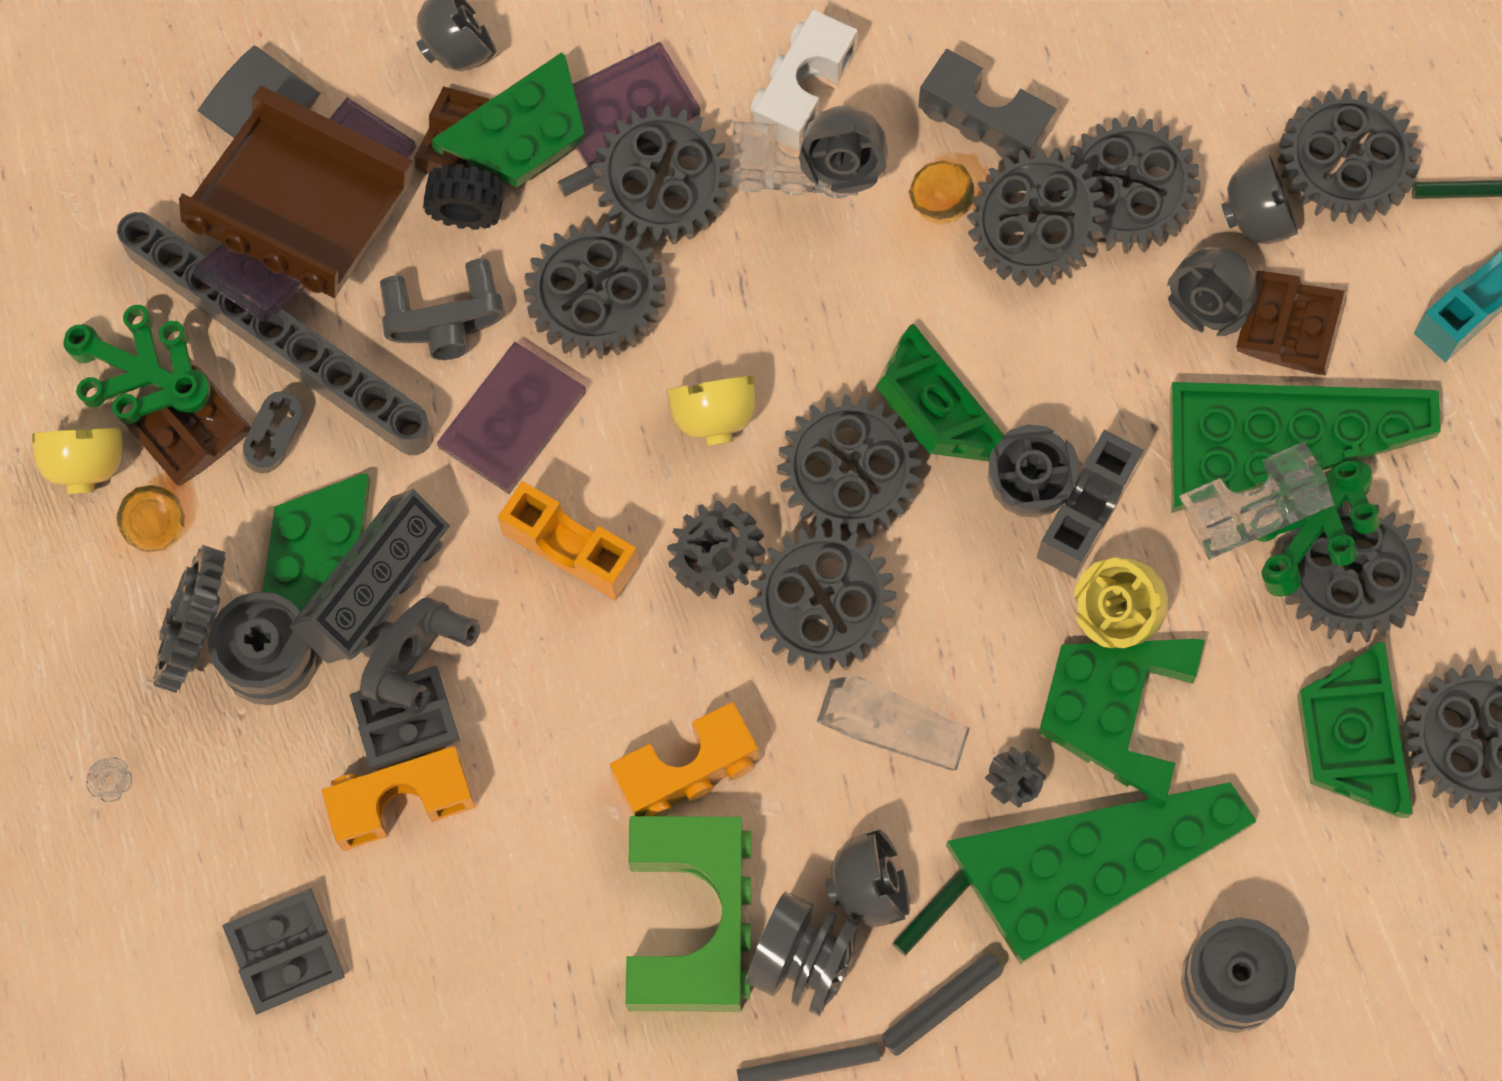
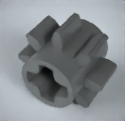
(1015, 777)

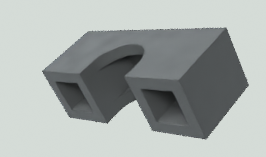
(951, 97)
(1090, 504)

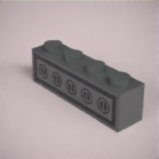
(370, 577)

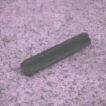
(942, 1004)

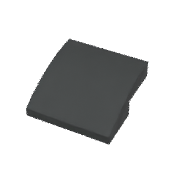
(231, 98)
(398, 734)
(283, 951)

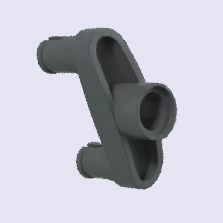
(442, 325)
(399, 645)

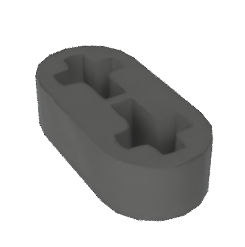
(263, 426)

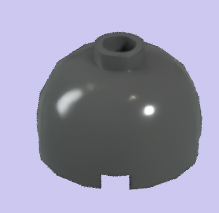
(453, 35)
(844, 149)
(1259, 203)
(1213, 290)
(1032, 471)
(867, 881)

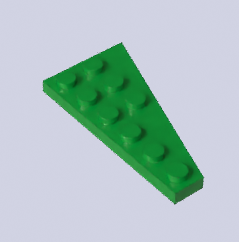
(1232, 427)
(1074, 868)

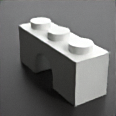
(817, 50)

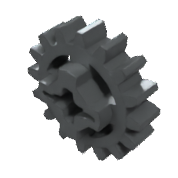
(716, 549)

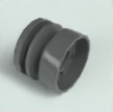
(802, 953)

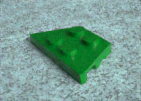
(520, 127)
(935, 401)
(313, 537)
(1355, 734)

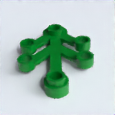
(139, 370)
(1347, 483)

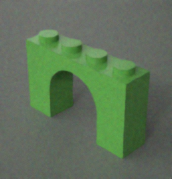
(713, 974)

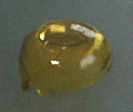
(942, 192)
(151, 518)

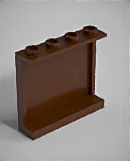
(299, 193)

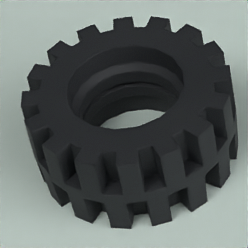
(463, 196)

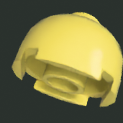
(714, 408)
(78, 456)
(1120, 602)

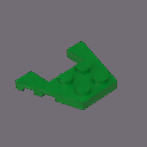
(1097, 702)

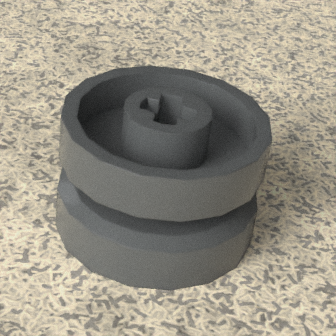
(236, 644)
(1247, 948)

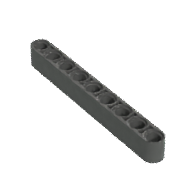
(285, 348)

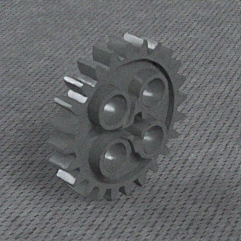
(1141, 151)
(1041, 180)
(1378, 180)
(697, 187)
(572, 262)
(877, 439)
(1390, 558)
(189, 618)
(788, 620)
(1437, 740)

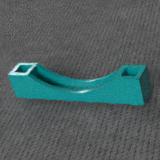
(1463, 311)

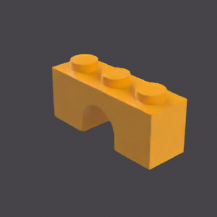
(546, 530)
(654, 786)
(358, 803)

